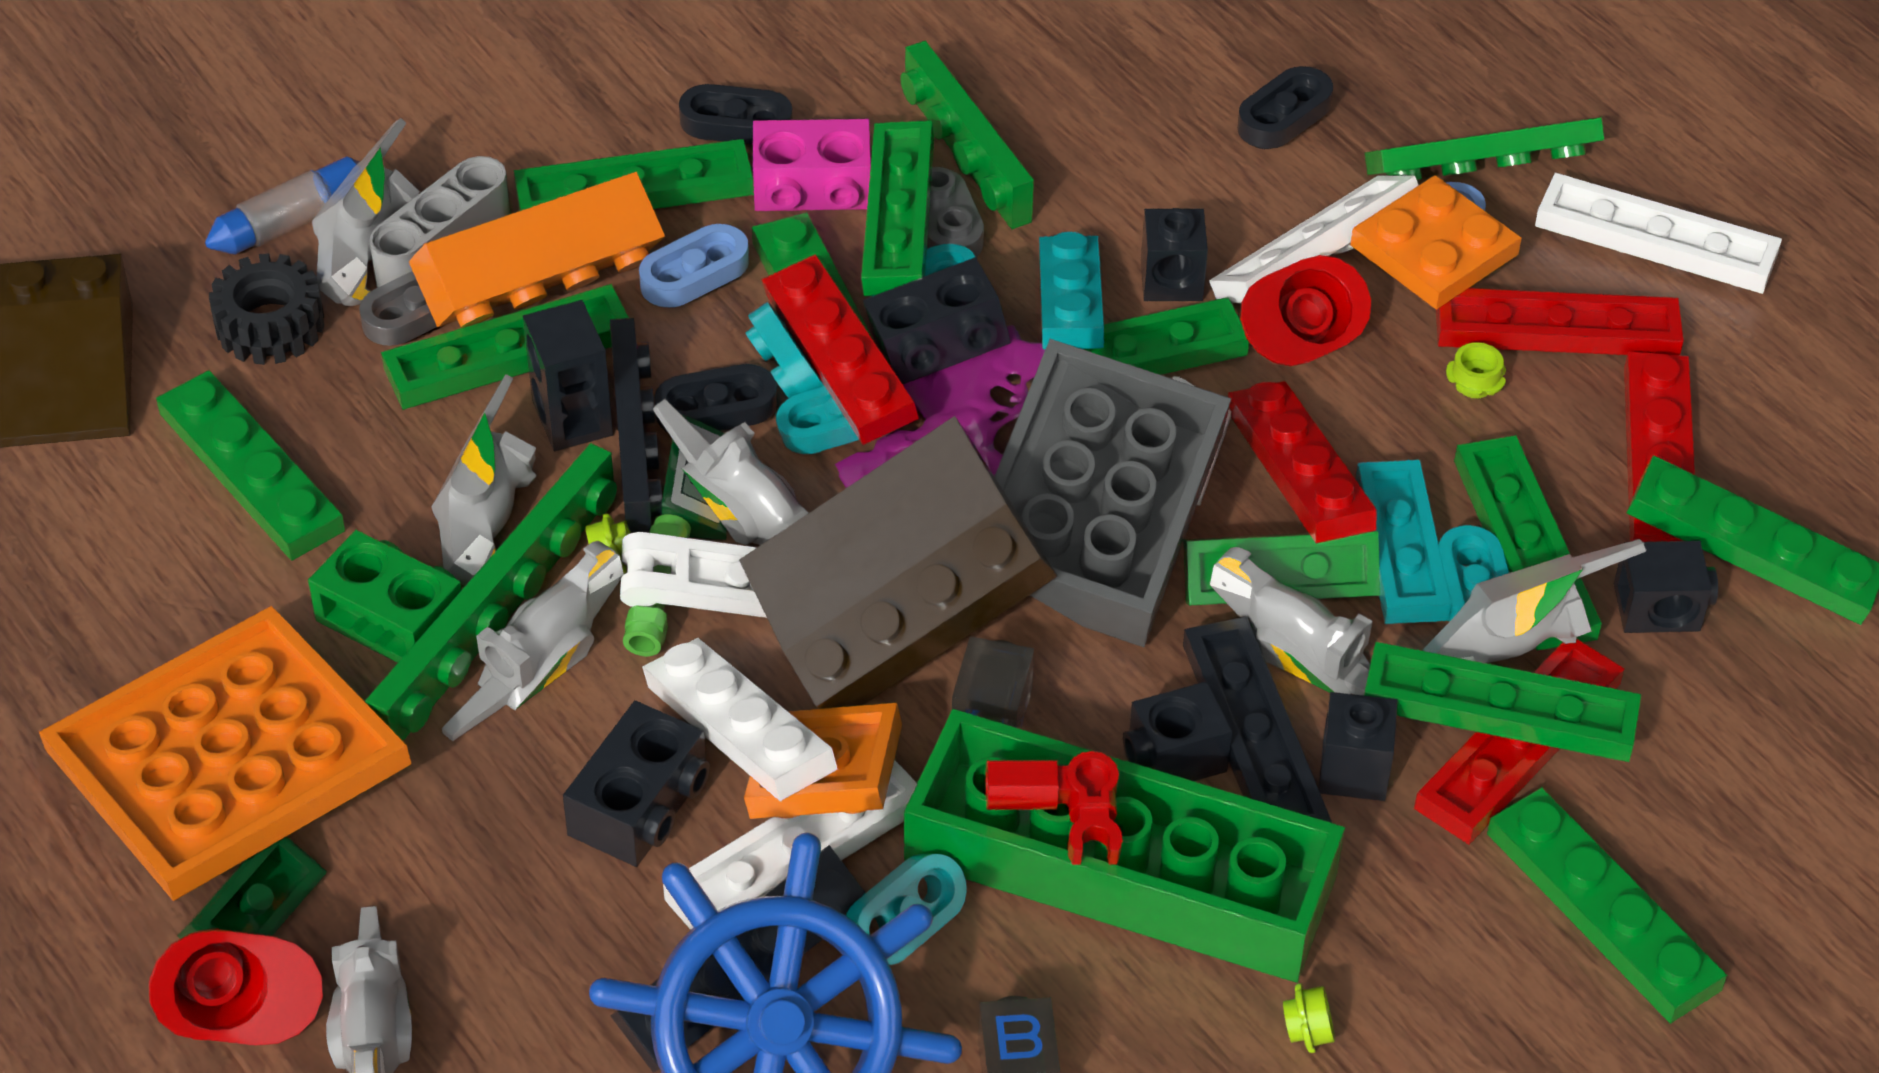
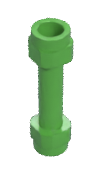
(648, 626)

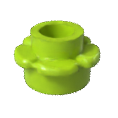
(1477, 370)
(609, 534)
(1309, 1017)

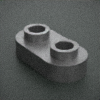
(953, 213)
(396, 312)

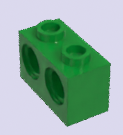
(379, 594)

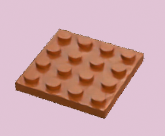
(224, 751)

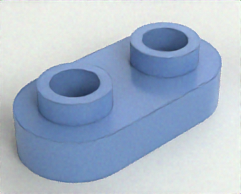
(694, 265)

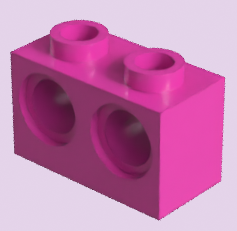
(811, 164)

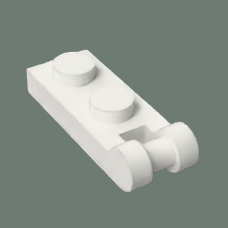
(701, 575)

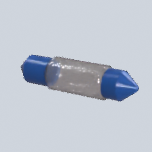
(277, 209)

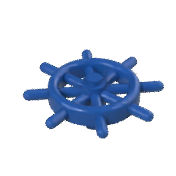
(779, 1015)

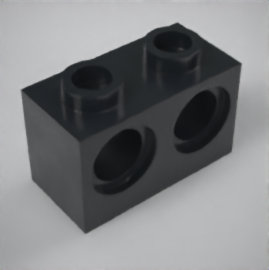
(937, 321)
(568, 375)
(641, 766)

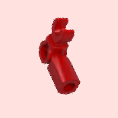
(1084, 786)

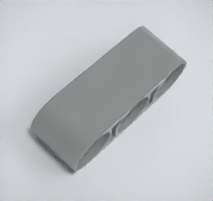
(457, 201)

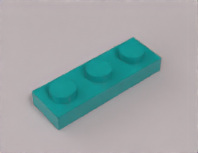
(1071, 290)
(1409, 555)

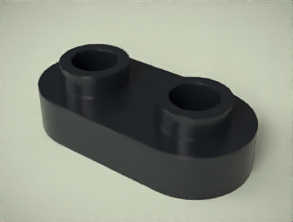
(1285, 107)
(729, 111)
(722, 396)

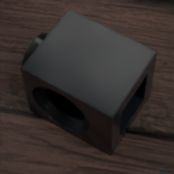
(1173, 254)
(1665, 588)
(1179, 733)
(1358, 746)

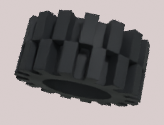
(273, 331)

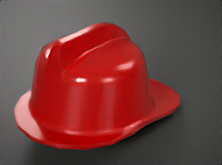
(1305, 310)
(235, 987)

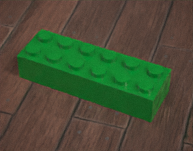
(1192, 858)

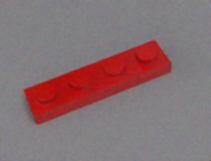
(1561, 322)
(840, 349)
(1656, 423)
(1302, 462)
(1495, 768)

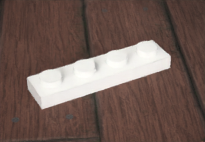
(1658, 232)
(1321, 234)
(740, 718)
(762, 856)

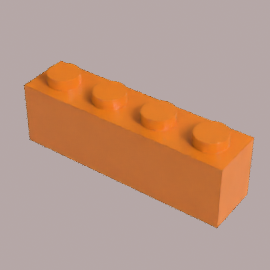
(537, 250)

